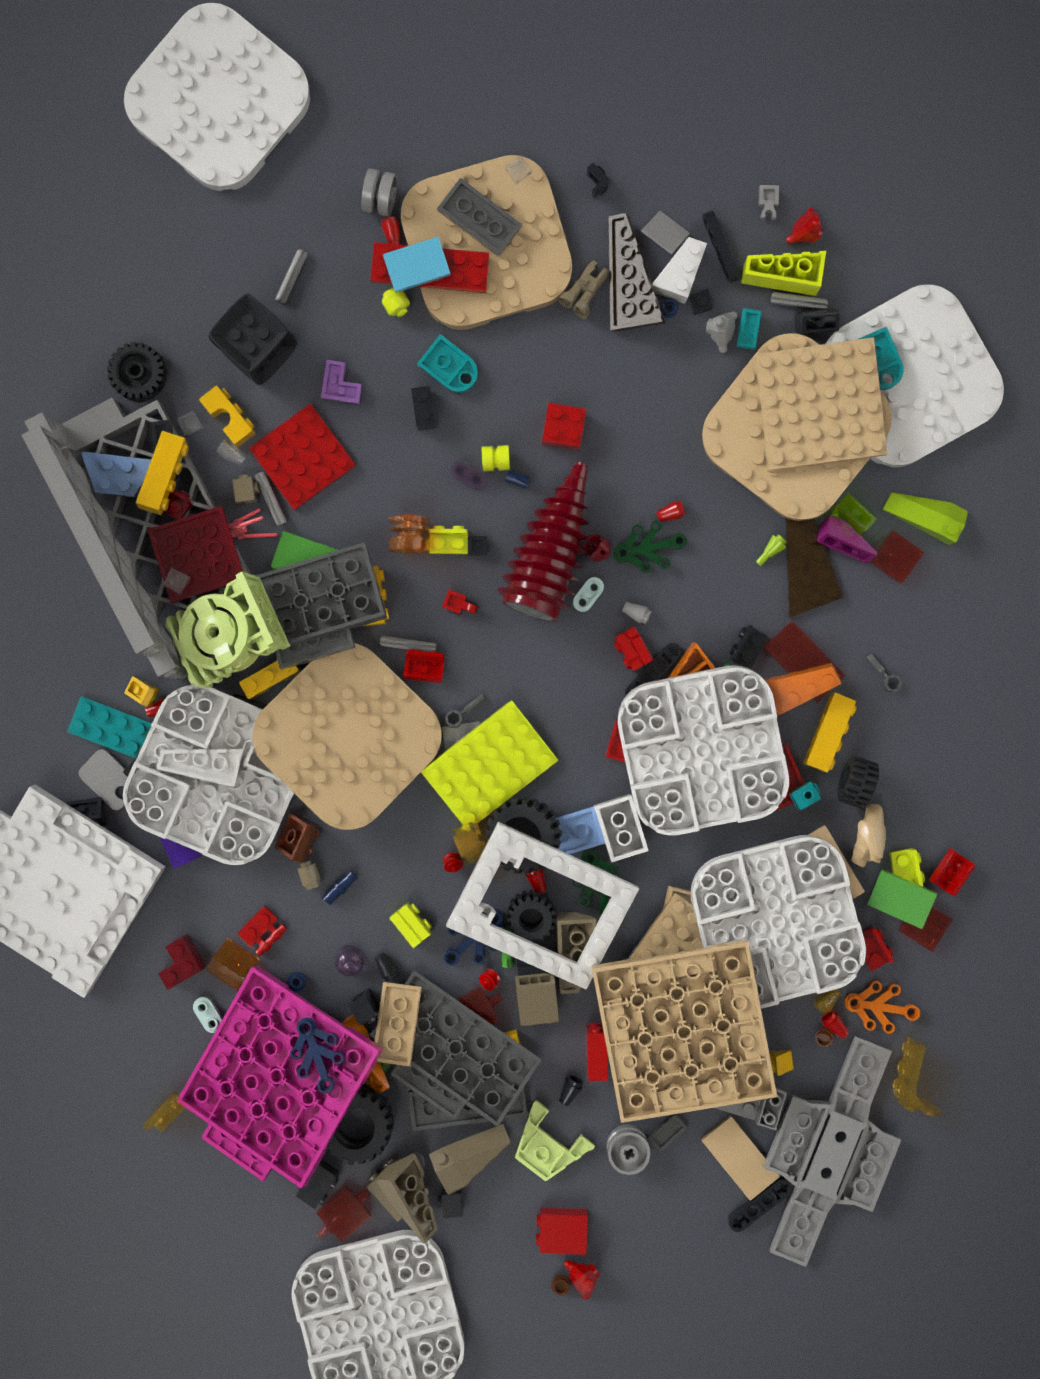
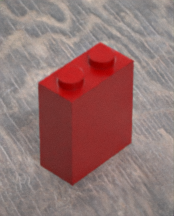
(596, 1052)
(562, 1231)

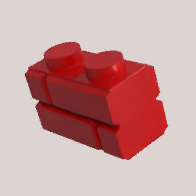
(633, 649)

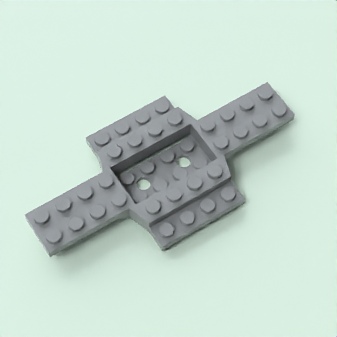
(856, 1164)

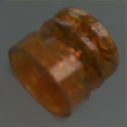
(408, 534)

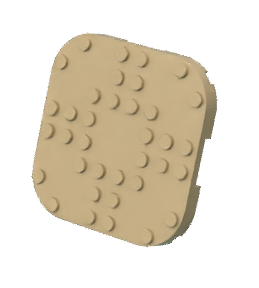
(528, 271)
(737, 447)
(347, 737)

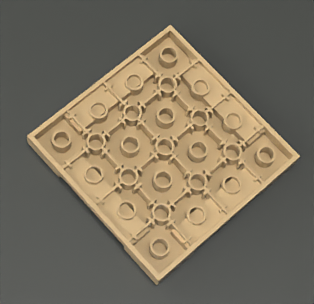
(684, 1031)

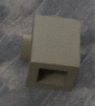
(245, 490)

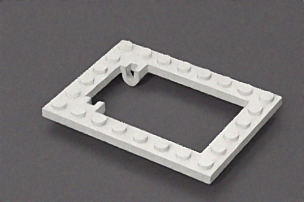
(511, 845)

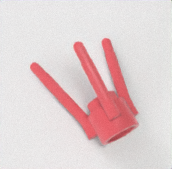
(239, 527)

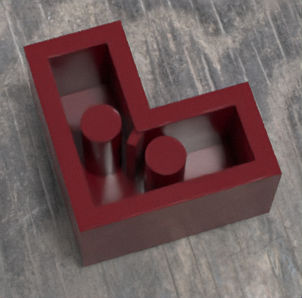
(186, 962)

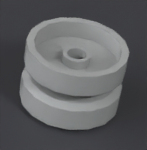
(379, 192)
(618, 1146)

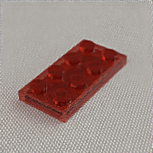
(797, 652)

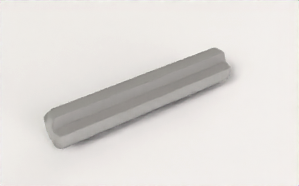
(291, 276)
(799, 301)
(270, 499)
(407, 644)

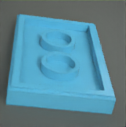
(416, 264)

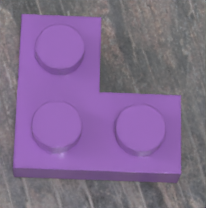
(334, 386)

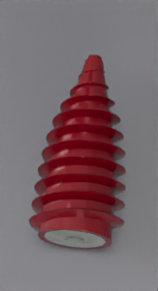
(549, 552)

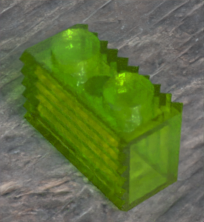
(853, 513)

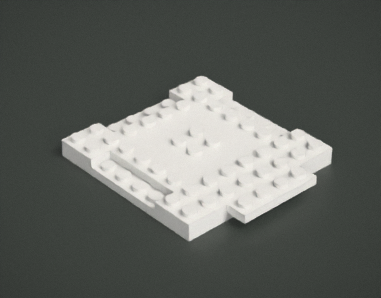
(68, 888)

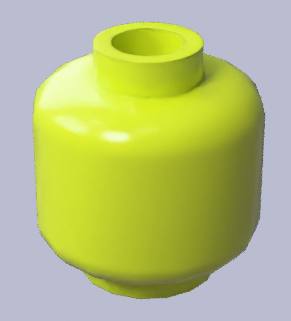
(395, 302)

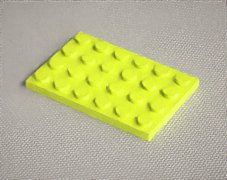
(489, 765)

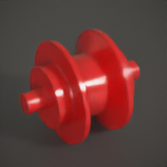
(452, 862)
(489, 979)

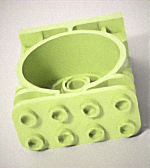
(251, 634)

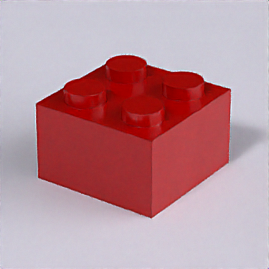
(563, 426)

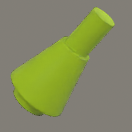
(773, 547)

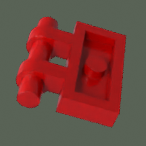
(257, 926)

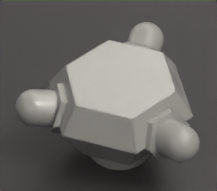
(722, 329)

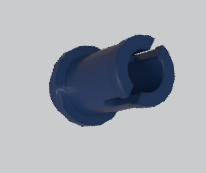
(516, 478)

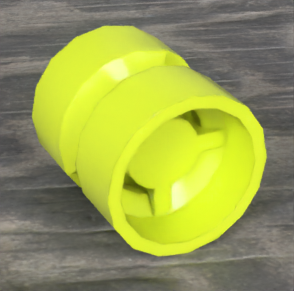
(495, 458)

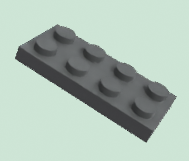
(479, 217)

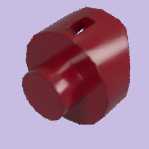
(599, 550)

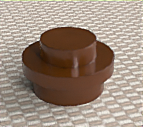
(824, 1037)
(560, 1285)

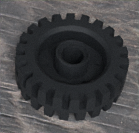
(124, 364)

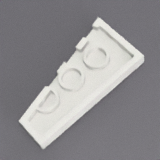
(208, 765)

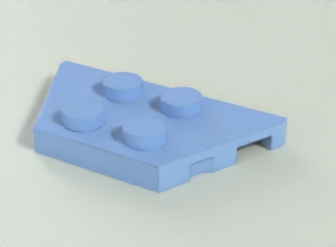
(116, 473)

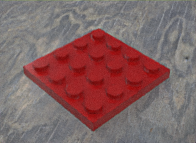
(302, 457)

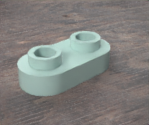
(588, 595)
(210, 1013)

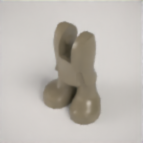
(588, 286)

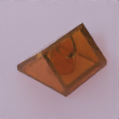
(232, 964)

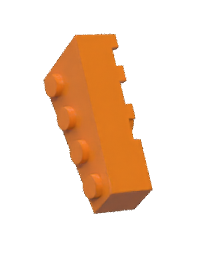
(802, 686)

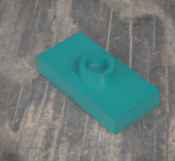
(748, 329)

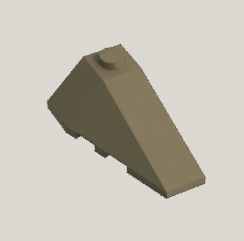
(572, 936)
(466, 1158)
(405, 1189)

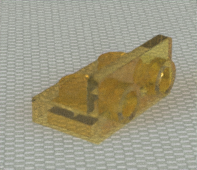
(165, 1114)

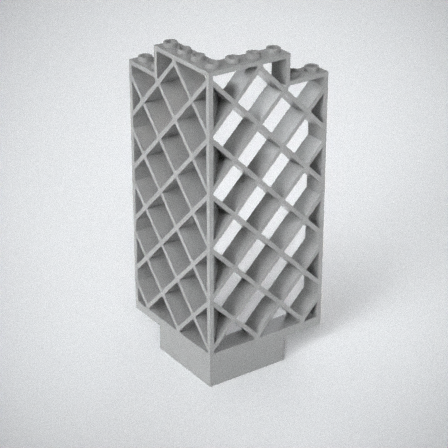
(54, 451)

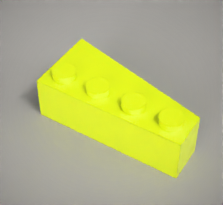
(786, 272)

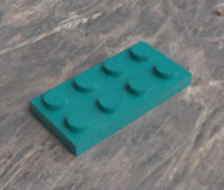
(109, 727)

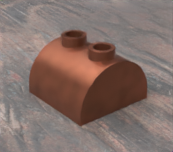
(297, 837)

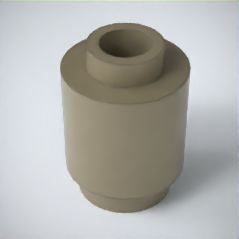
(309, 875)

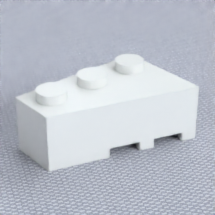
(680, 272)

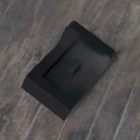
(599, 177)

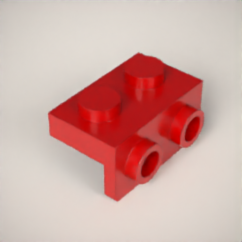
(424, 666)
(952, 872)

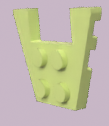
(544, 1153)

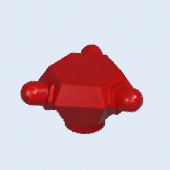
(806, 228)
(583, 1277)

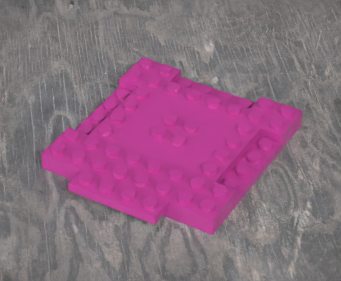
(251, 1084)

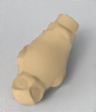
(870, 836)

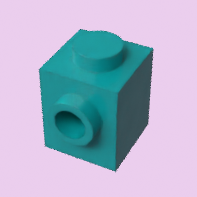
(805, 795)

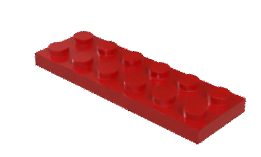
(466, 268)

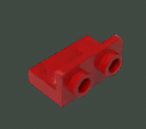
(876, 951)

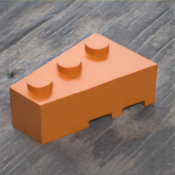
(692, 661)

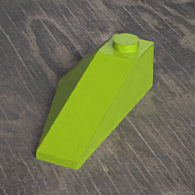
(934, 517)

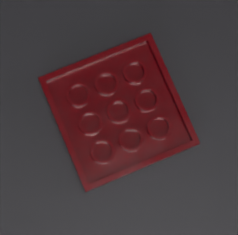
(198, 548)

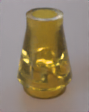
(827, 1001)

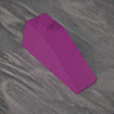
(844, 539)

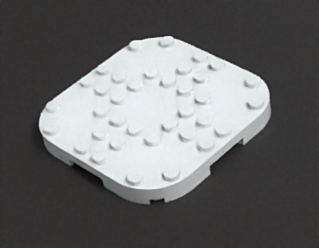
(217, 96)
(947, 373)
(703, 750)
(202, 815)
(792, 910)
(379, 1310)

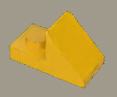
(141, 691)
(781, 1061)

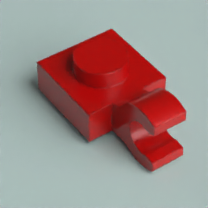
(456, 602)

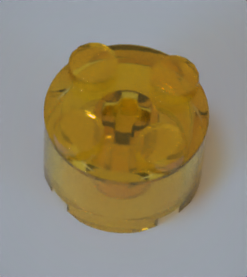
(468, 842)

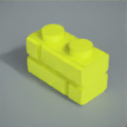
(411, 924)

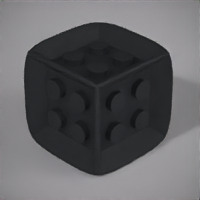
(253, 339)

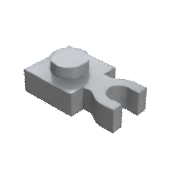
(768, 200)

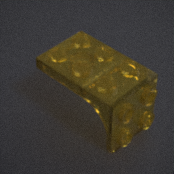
(908, 1077)

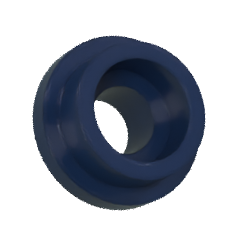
(669, 302)
(296, 975)

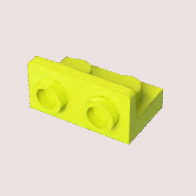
(448, 540)
(906, 865)

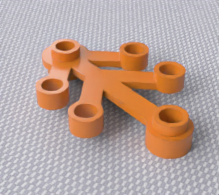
(878, 1005)

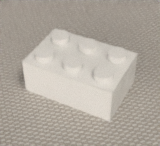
(621, 828)

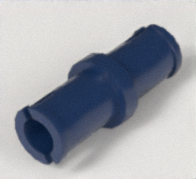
(339, 887)

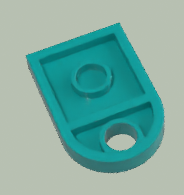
(887, 358)
(448, 364)

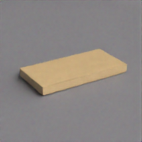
(397, 1022)
(739, 1157)

